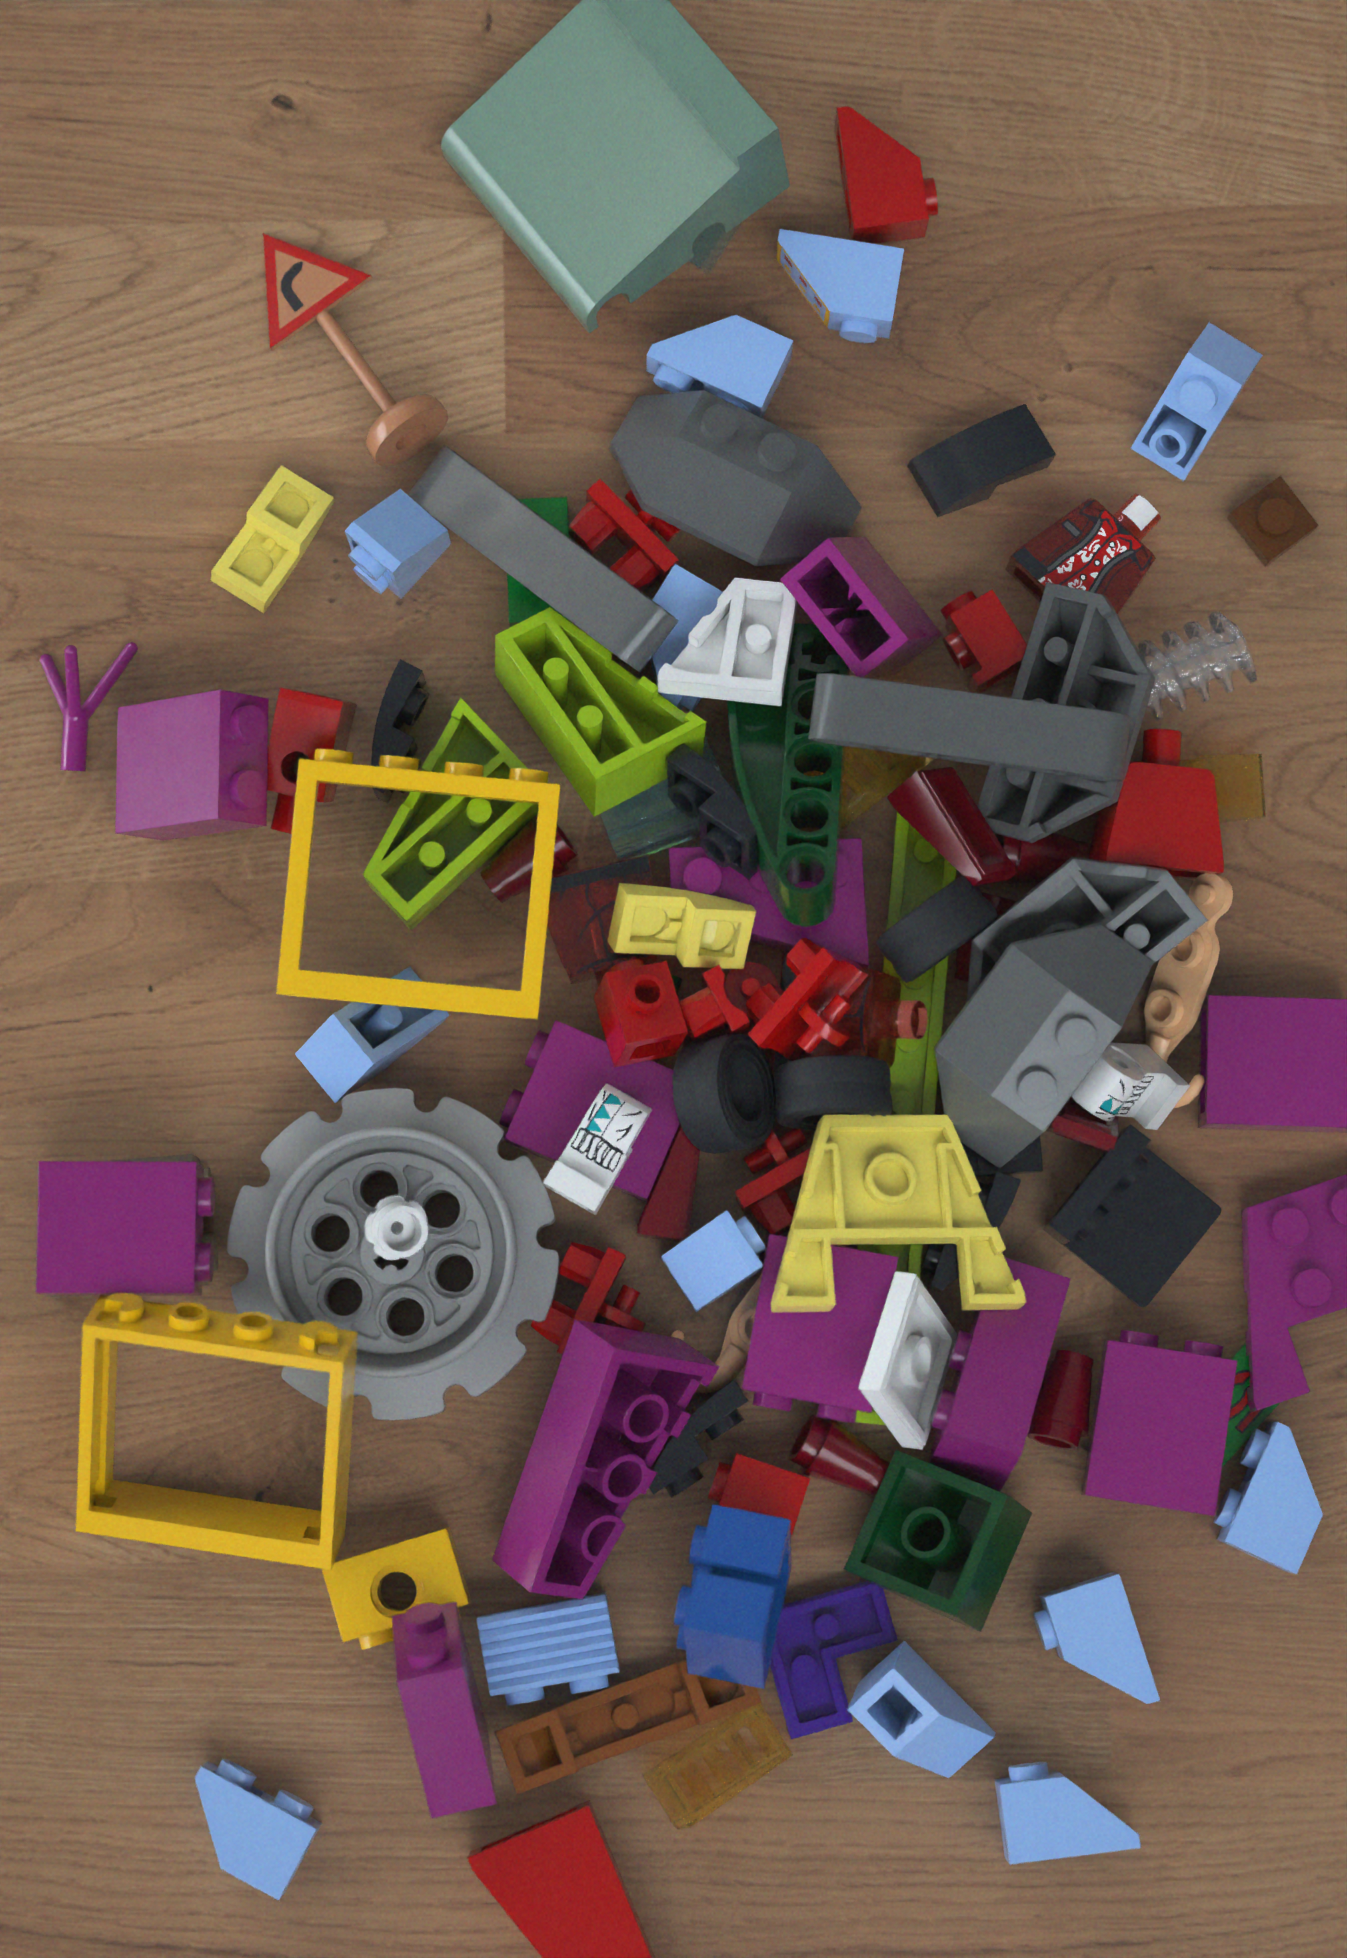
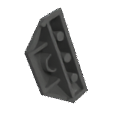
(731, 477)
(1075, 659)
(1129, 899)
(1034, 1035)

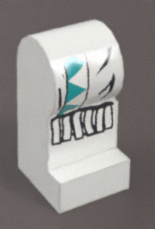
(1131, 1083)
(598, 1149)

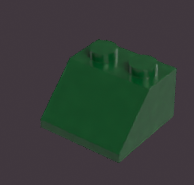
(938, 1540)

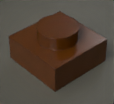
(1272, 521)

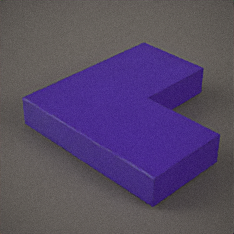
(806, 1650)

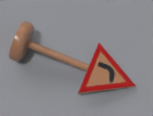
(303, 290)

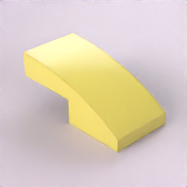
(273, 539)
(681, 923)

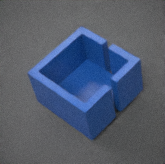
(734, 1595)

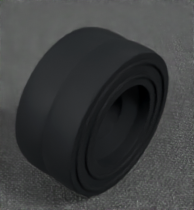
(936, 928)
(831, 1087)
(724, 1093)

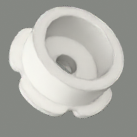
(412, 1233)

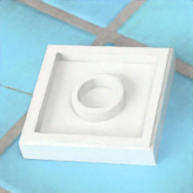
(908, 1361)

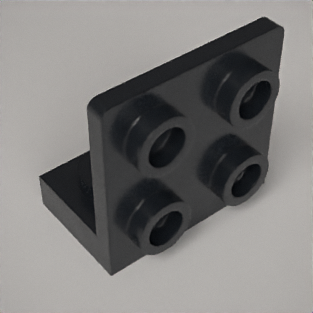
(1133, 1218)

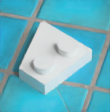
(738, 648)

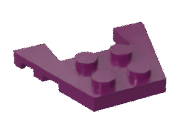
(1291, 1276)

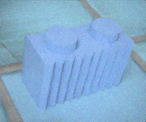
(548, 1647)

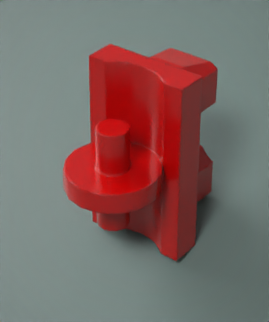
(609, 516)
(723, 1002)
(810, 1005)
(767, 1194)
(597, 1273)

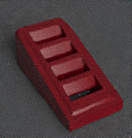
(951, 822)
(1083, 1127)
(672, 1197)

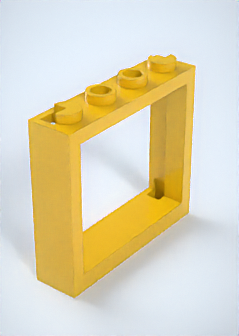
(403, 775)
(198, 1518)

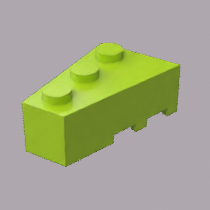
(590, 711)
(446, 838)

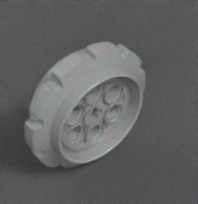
(322, 1173)

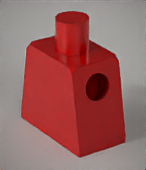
(300, 726)
(1162, 814)

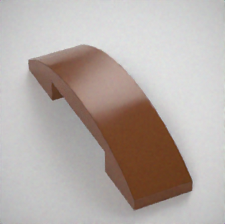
(615, 1722)

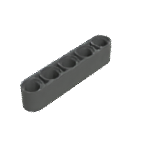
(543, 558)
(969, 727)

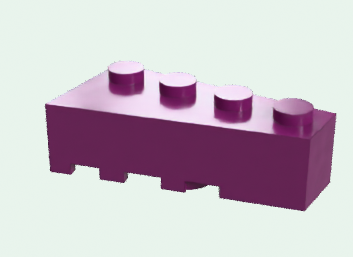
(594, 1452)

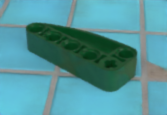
(768, 770)

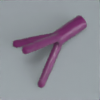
(68, 698)

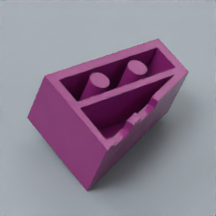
(841, 932)
(997, 1381)

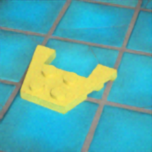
(890, 1185)

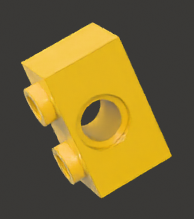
(357, 1583)

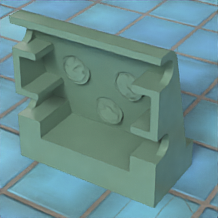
(616, 151)

